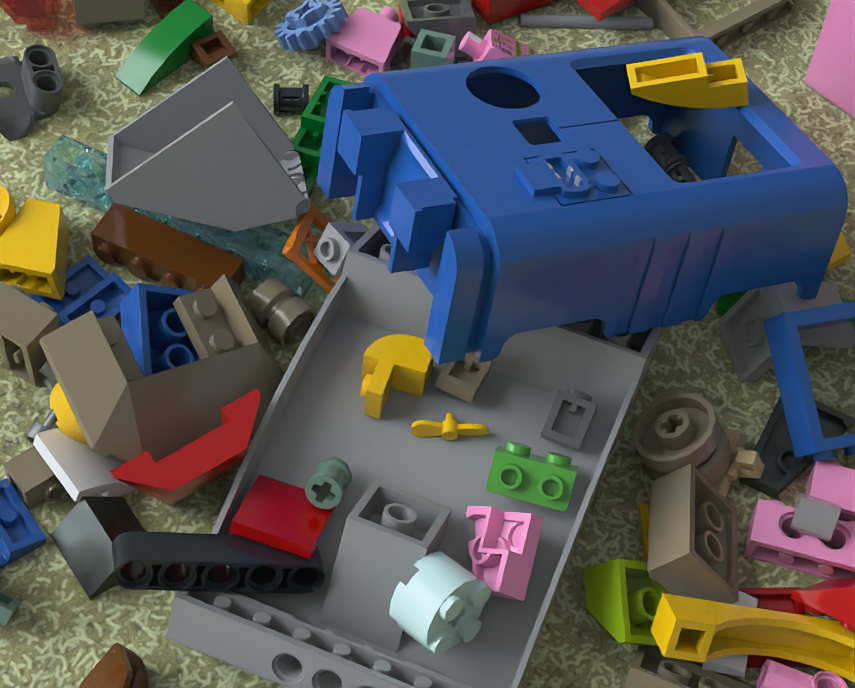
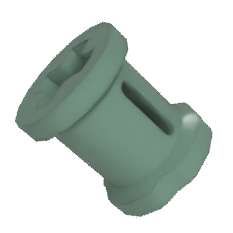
(328, 483)

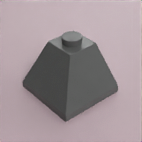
(440, 16)

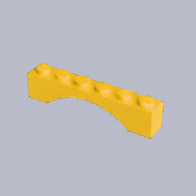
(712, 629)

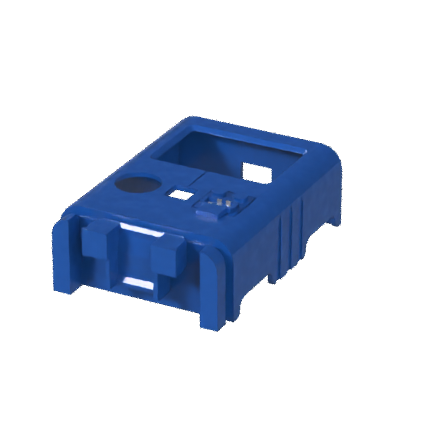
(548, 213)

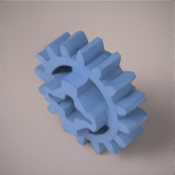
(310, 24)

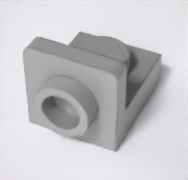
(336, 242)

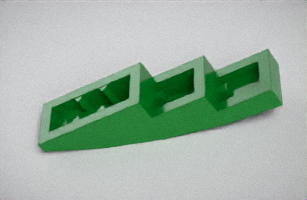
(310, 135)

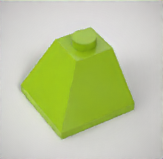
(623, 599)

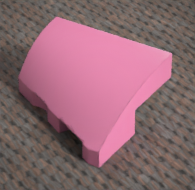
(504, 549)

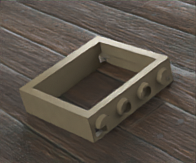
(724, 31)

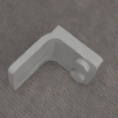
(746, 335)

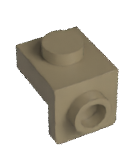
(463, 377)

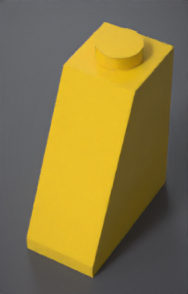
(36, 249)

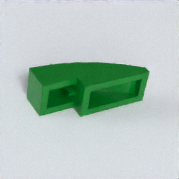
(165, 47)

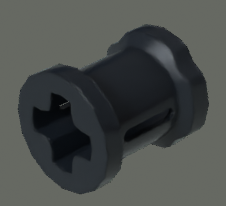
(282, 93)

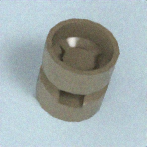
(281, 311)

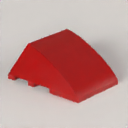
(198, 461)

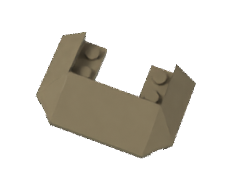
(167, 410)

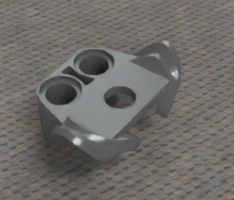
(36, 89)

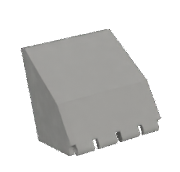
(208, 157)

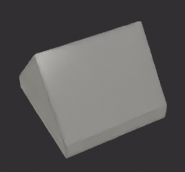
(815, 517)

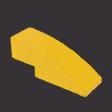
(690, 82)

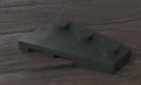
(777, 450)

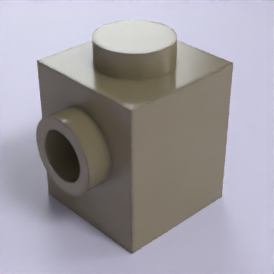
(33, 478)

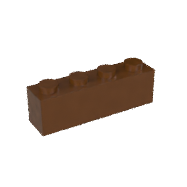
(161, 251)

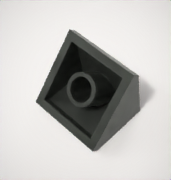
(88, 536)

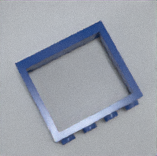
(795, 381)

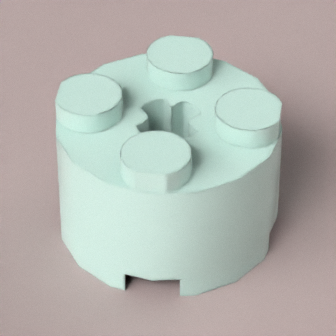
(440, 603)

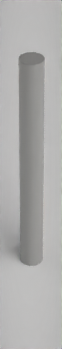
(586, 22)

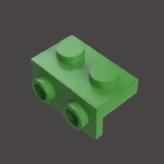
(531, 476)

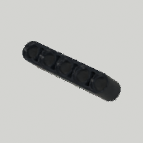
(211, 564)

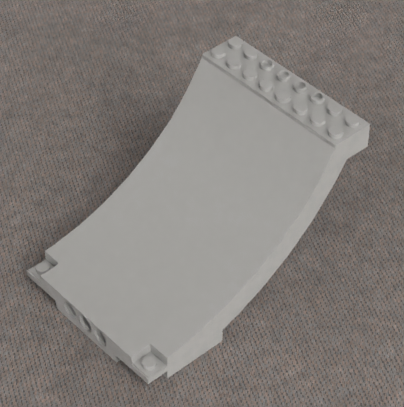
(409, 491)

